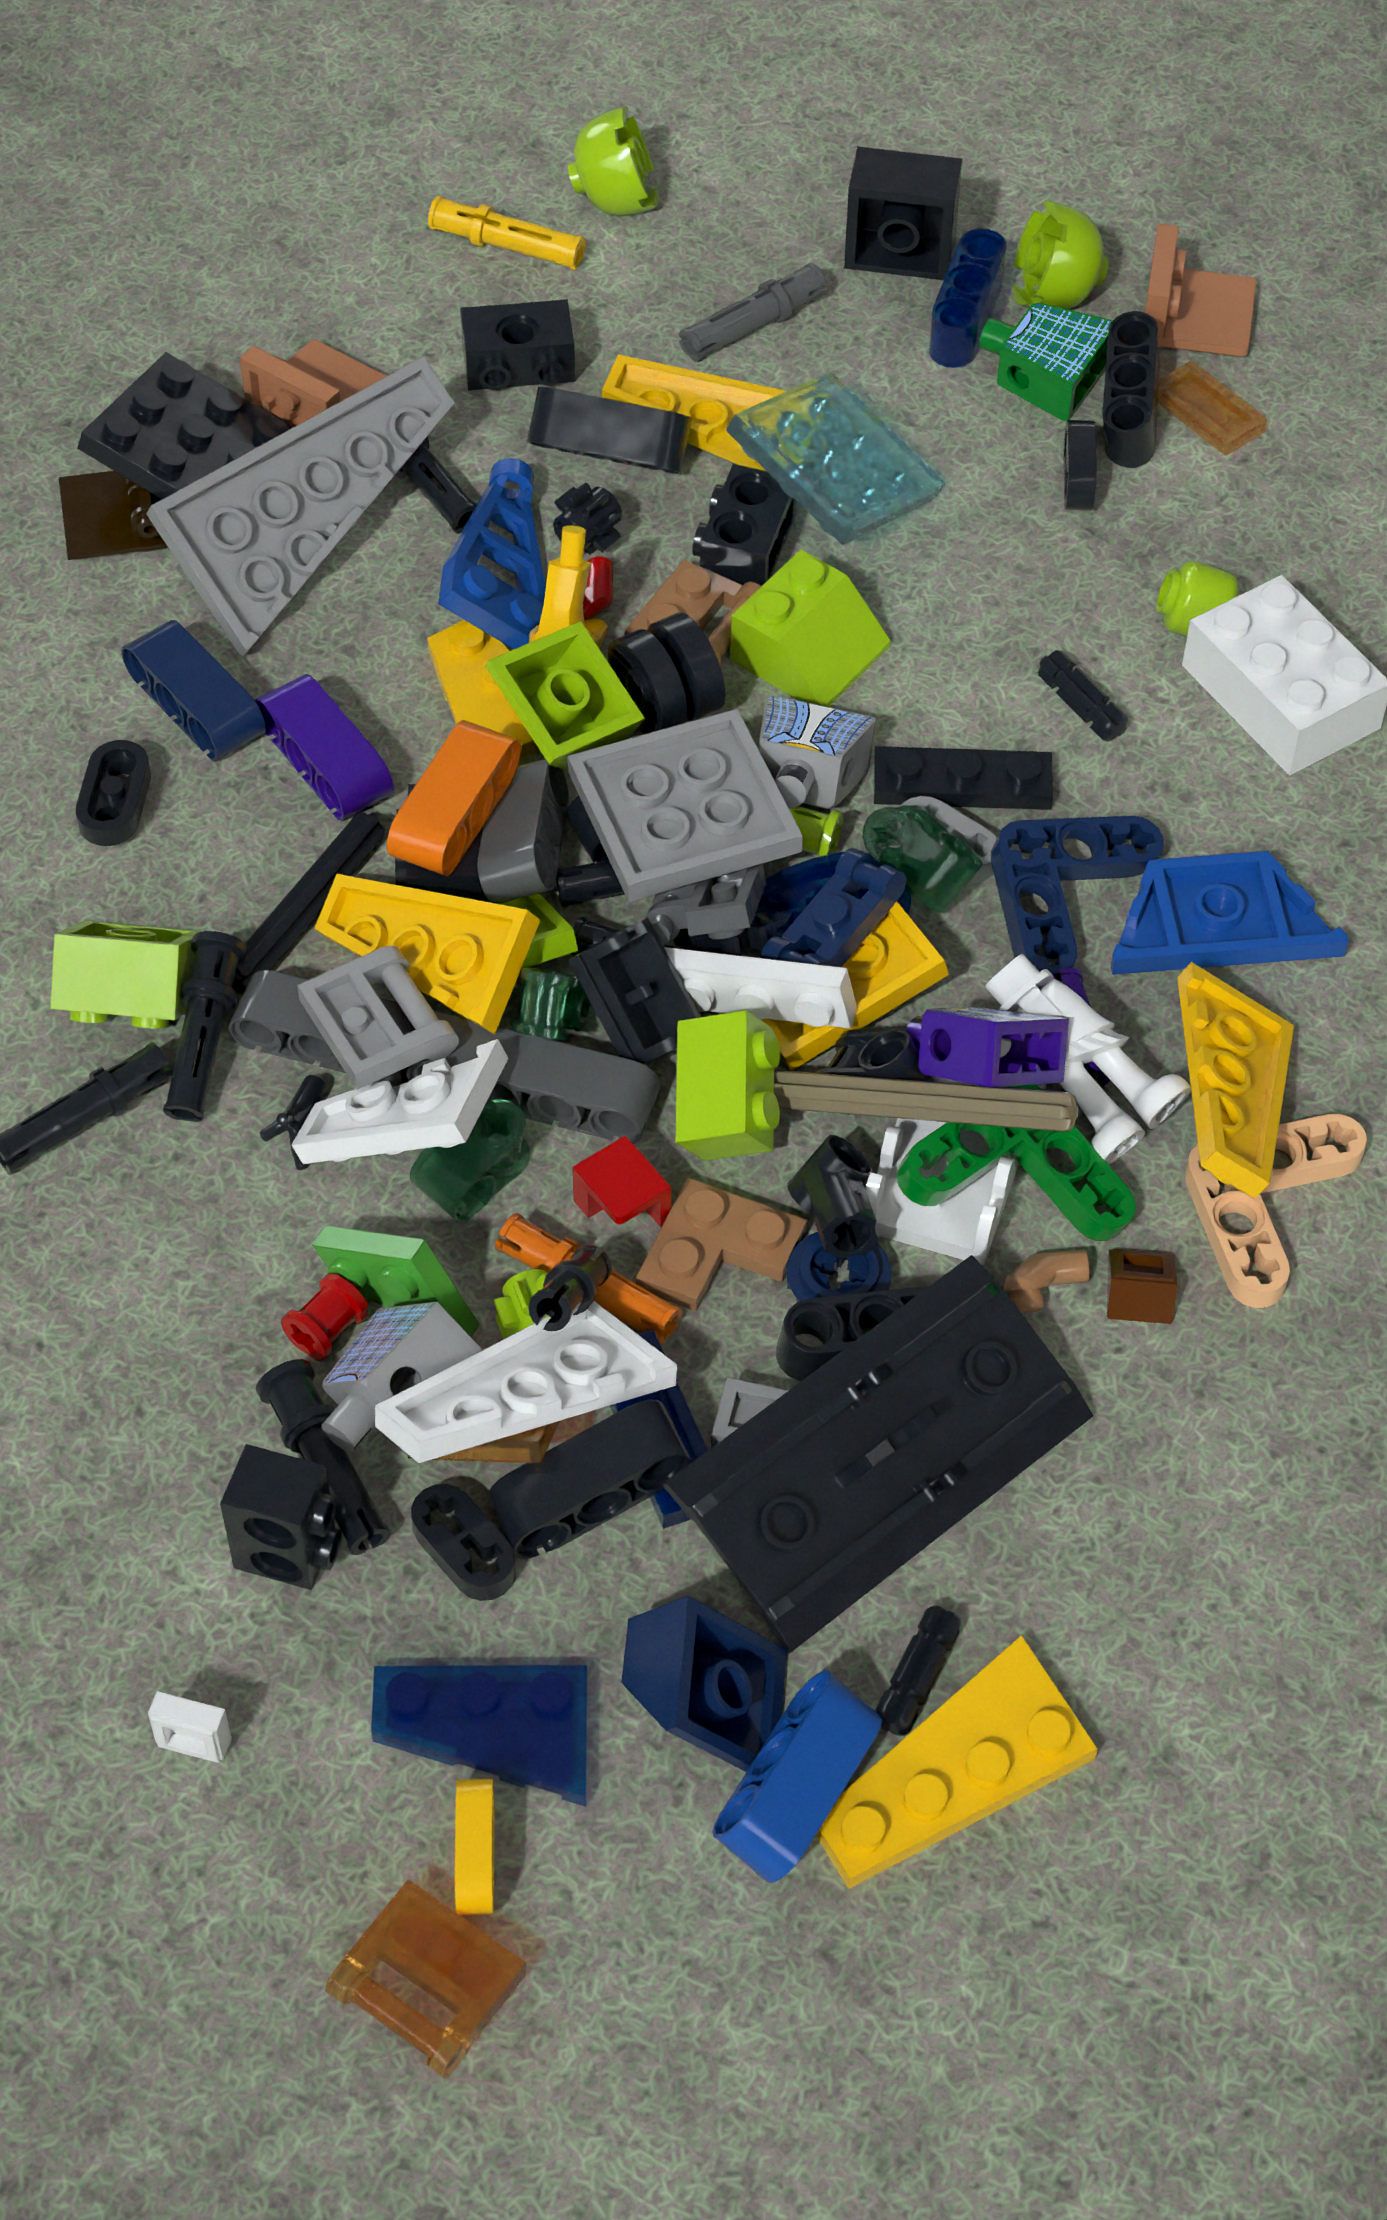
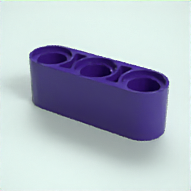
(326, 746)

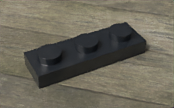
(964, 777)

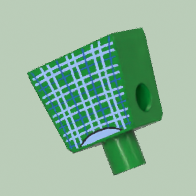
(1049, 356)

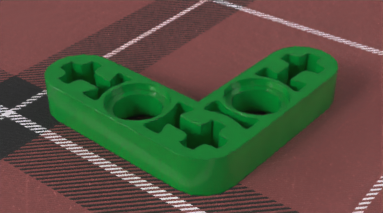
(1029, 1150)

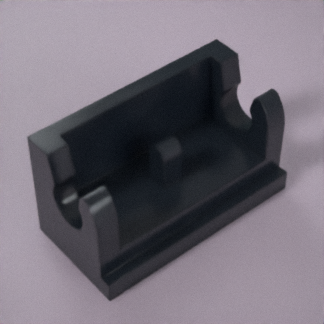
(635, 991)

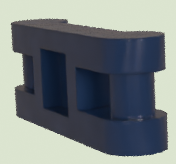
(835, 919)

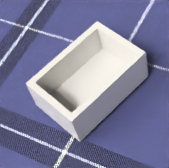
(1285, 674)

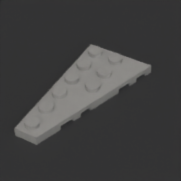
(278, 511)

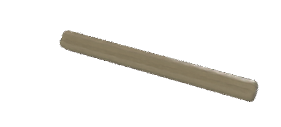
(926, 1100)

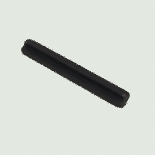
(308, 896)

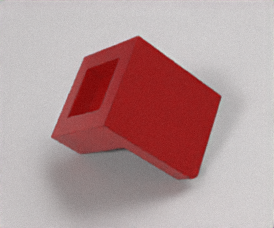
(620, 1184)

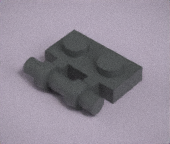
(711, 907)

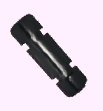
(1082, 695)
(918, 1670)

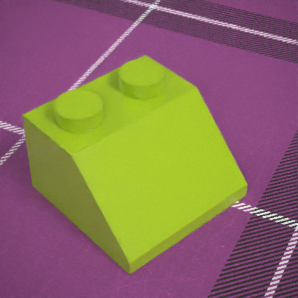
(807, 632)
(566, 694)
(121, 972)

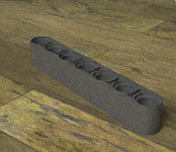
(542, 1076)

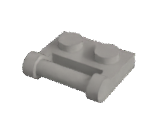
(361, 1027)

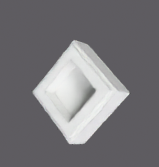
(189, 1727)

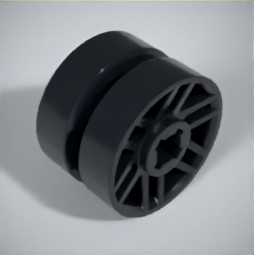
(669, 672)

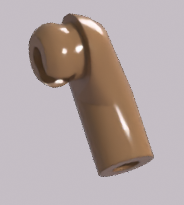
(1043, 1270)

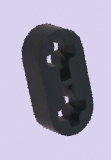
(1079, 465)
(474, 1532)

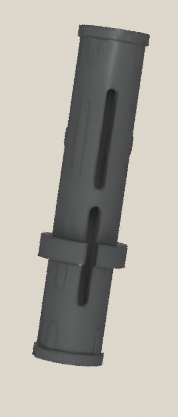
(770, 303)

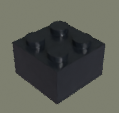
(902, 213)

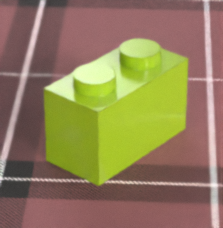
(726, 1085)

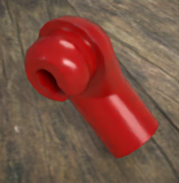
(599, 587)

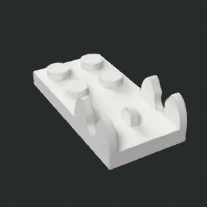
(963, 1222)

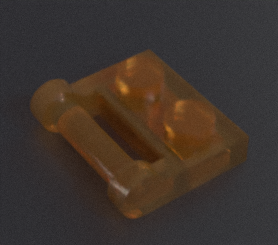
(443, 1959)

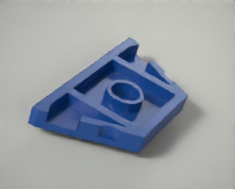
(1221, 915)

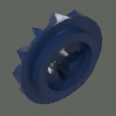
(811, 1263)

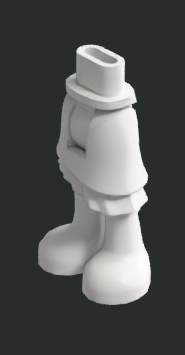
(1089, 1039)

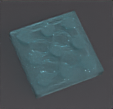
(835, 457)

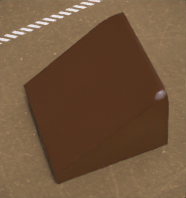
(1141, 1286)

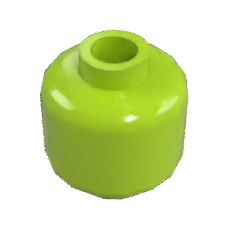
(1192, 592)

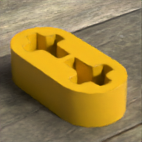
(474, 1846)

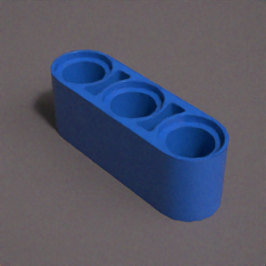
(797, 1776)

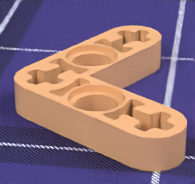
(1232, 1249)

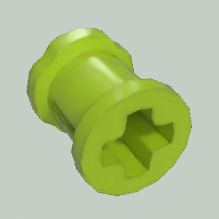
(819, 830)

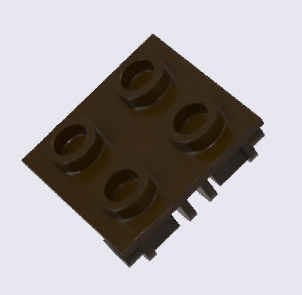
(106, 516)

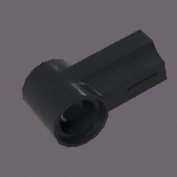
(834, 1194)

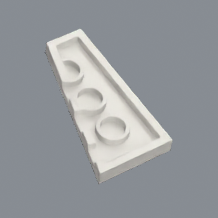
(525, 1385)

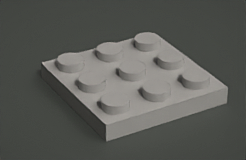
(684, 804)

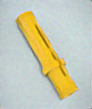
(487, 227)

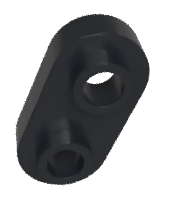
(110, 797)

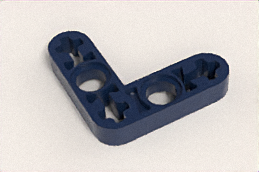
(1050, 865)

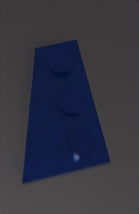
(491, 1718)

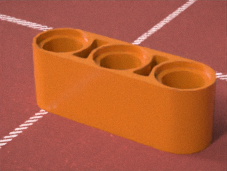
(454, 797)

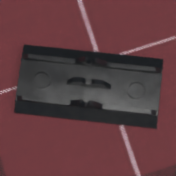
(880, 1451)

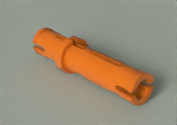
(617, 1295)

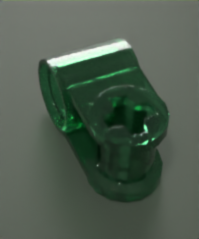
(930, 857)
(550, 1004)
(472, 1172)

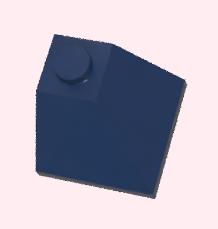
(705, 1678)

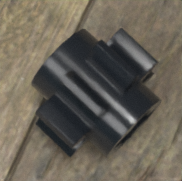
(592, 510)

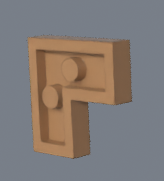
(711, 1228)

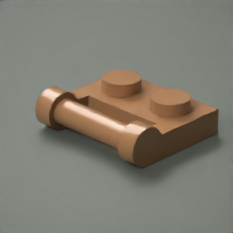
(700, 596)

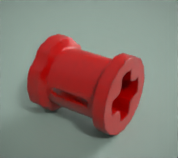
(325, 1316)

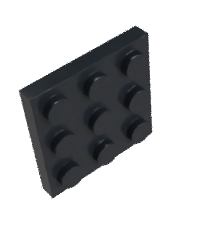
(176, 428)

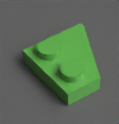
(392, 1270)

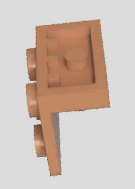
(1195, 306)
(305, 383)

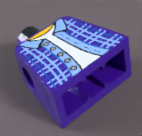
(967, 1045)

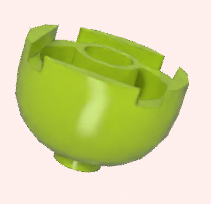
(613, 165)
(1061, 255)

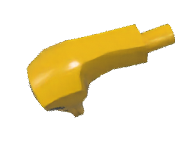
(566, 590)

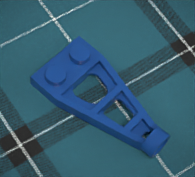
(471, 588)

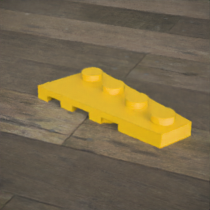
(699, 395)
(455, 946)
(965, 1761)

